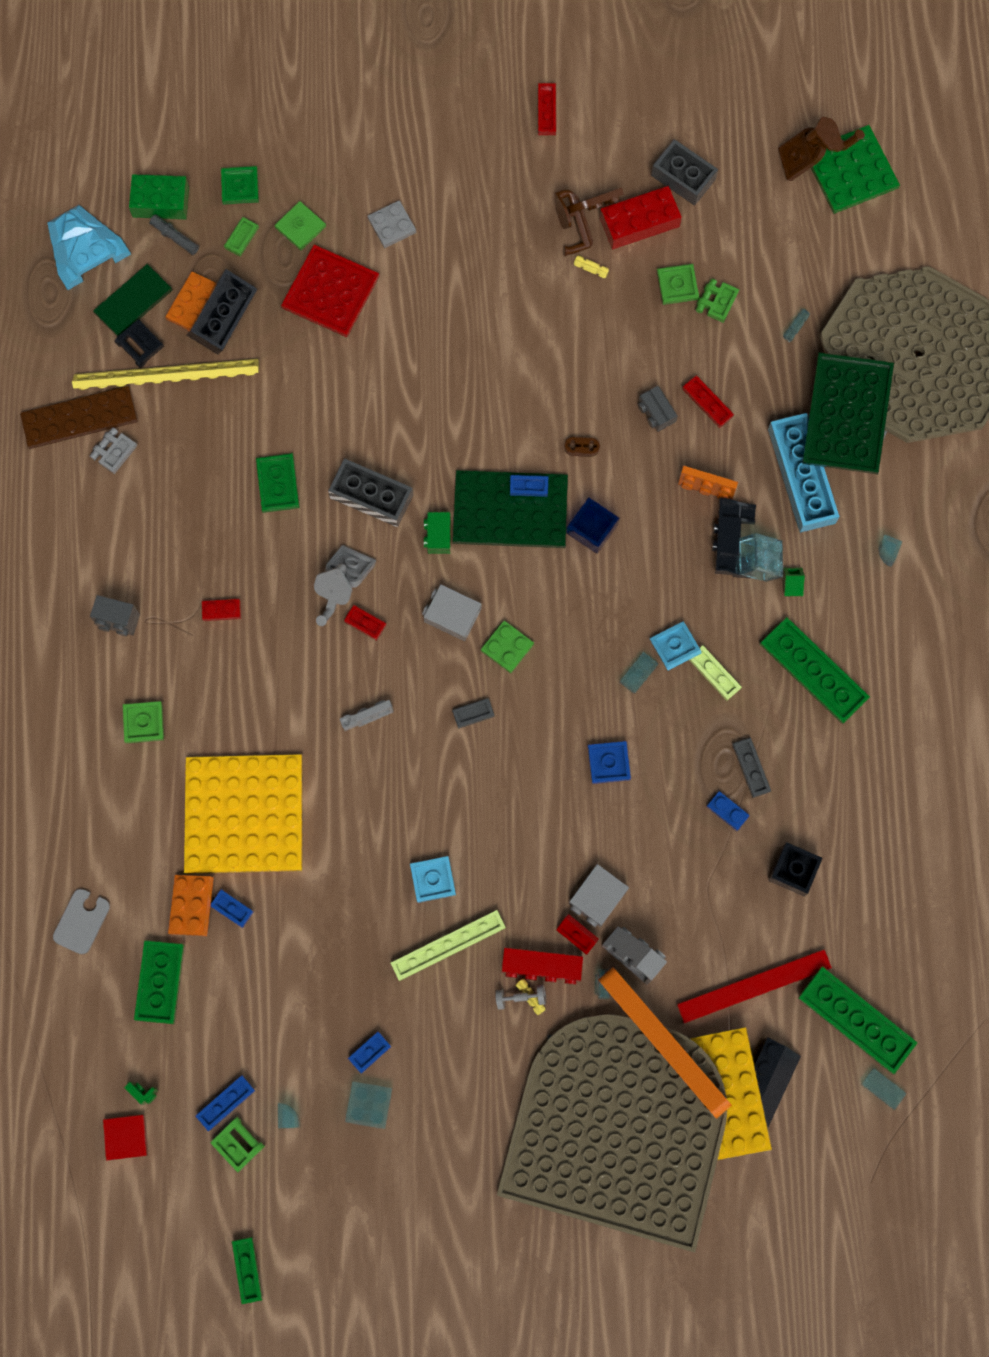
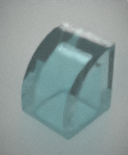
(889, 549)
(287, 1117)

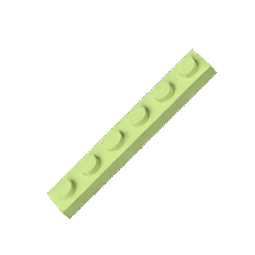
(448, 945)

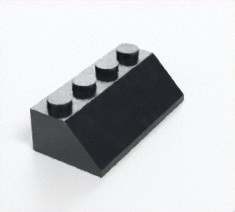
(774, 1070)

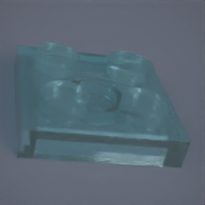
(368, 1105)

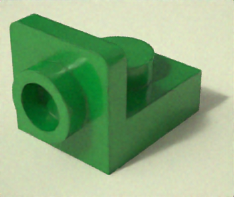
(137, 1090)

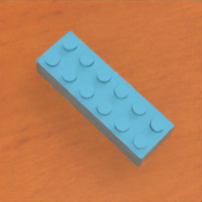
(805, 484)

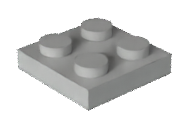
(391, 224)

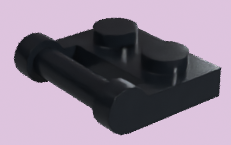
(143, 339)

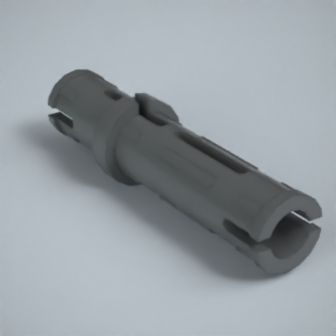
(168, 230)

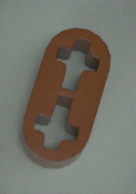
(582, 446)

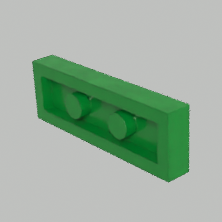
(247, 1270)

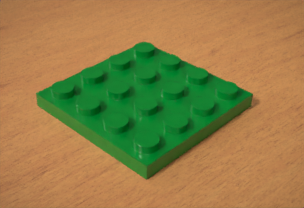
(855, 174)

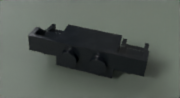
(728, 531)

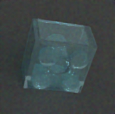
(761, 557)

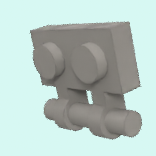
(116, 454)

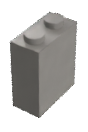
(452, 612)
(598, 896)

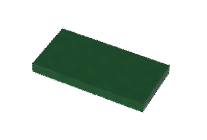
(132, 300)

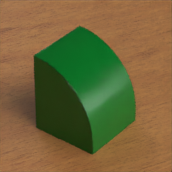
(793, 581)

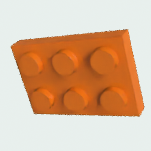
(190, 300)
(707, 483)
(190, 905)

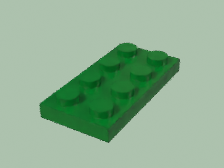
(159, 982)

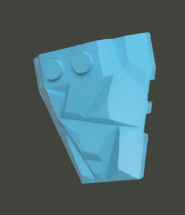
(82, 244)

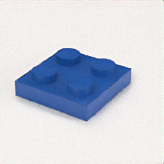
(609, 762)

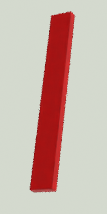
(753, 986)

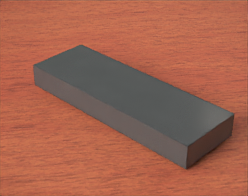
(751, 767)

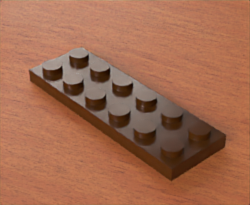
(78, 417)

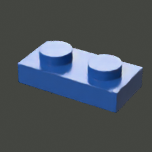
(529, 486)
(728, 811)
(231, 908)
(369, 1052)

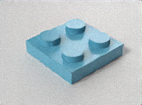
(675, 645)
(432, 879)

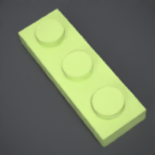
(715, 674)

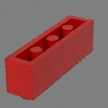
(542, 965)

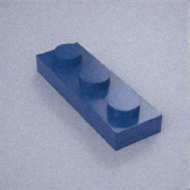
(225, 1103)

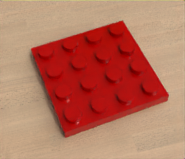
(330, 291)

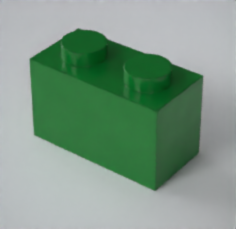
(438, 532)

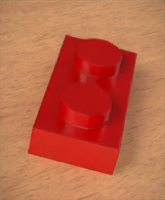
(221, 610)
(365, 622)
(577, 934)

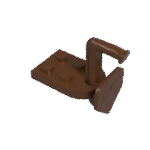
(810, 146)
(576, 211)

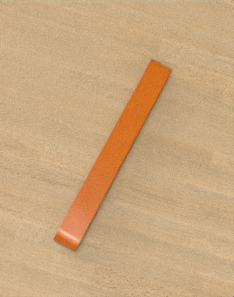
(665, 1043)

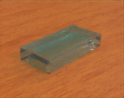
(883, 1089)

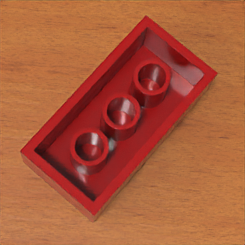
(640, 217)

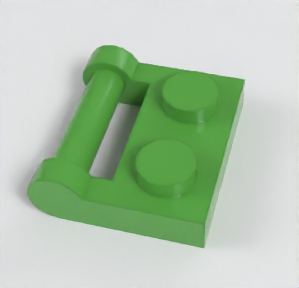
(232, 1150)

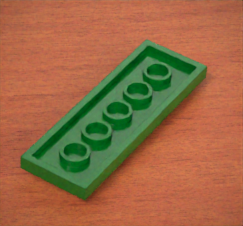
(814, 670)
(857, 1020)

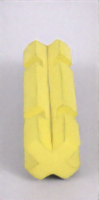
(591, 266)
(522, 985)

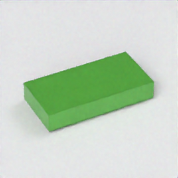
(241, 236)

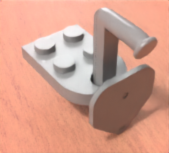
(341, 574)

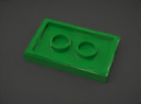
(277, 483)

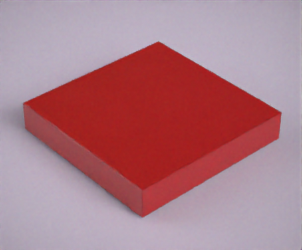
(125, 1137)

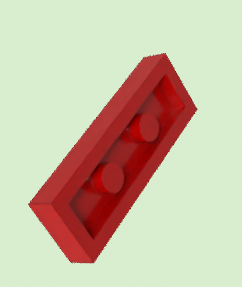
(546, 108)
(708, 401)

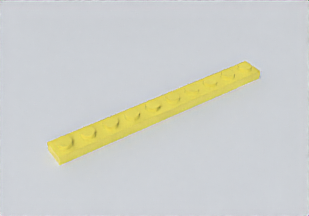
(161, 374)

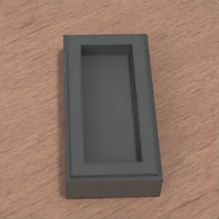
(473, 713)

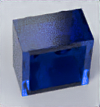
(592, 525)

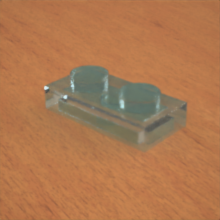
(639, 673)

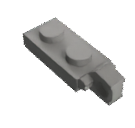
(367, 715)

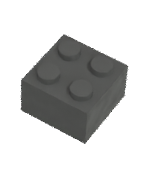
(115, 616)

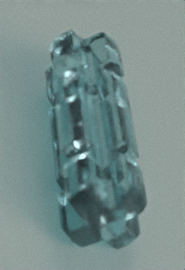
(796, 325)

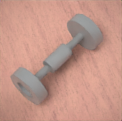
(500, 998)

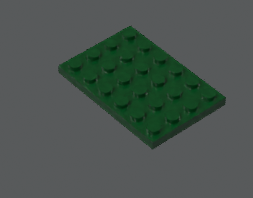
(848, 413)
(492, 517)

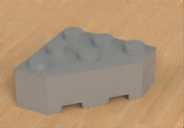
(635, 954)

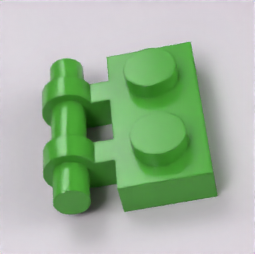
(722, 303)

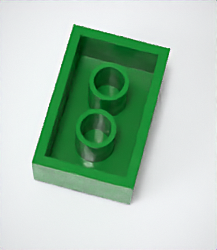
(160, 196)

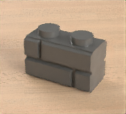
(657, 409)

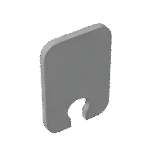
(80, 927)

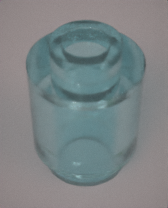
(598, 988)

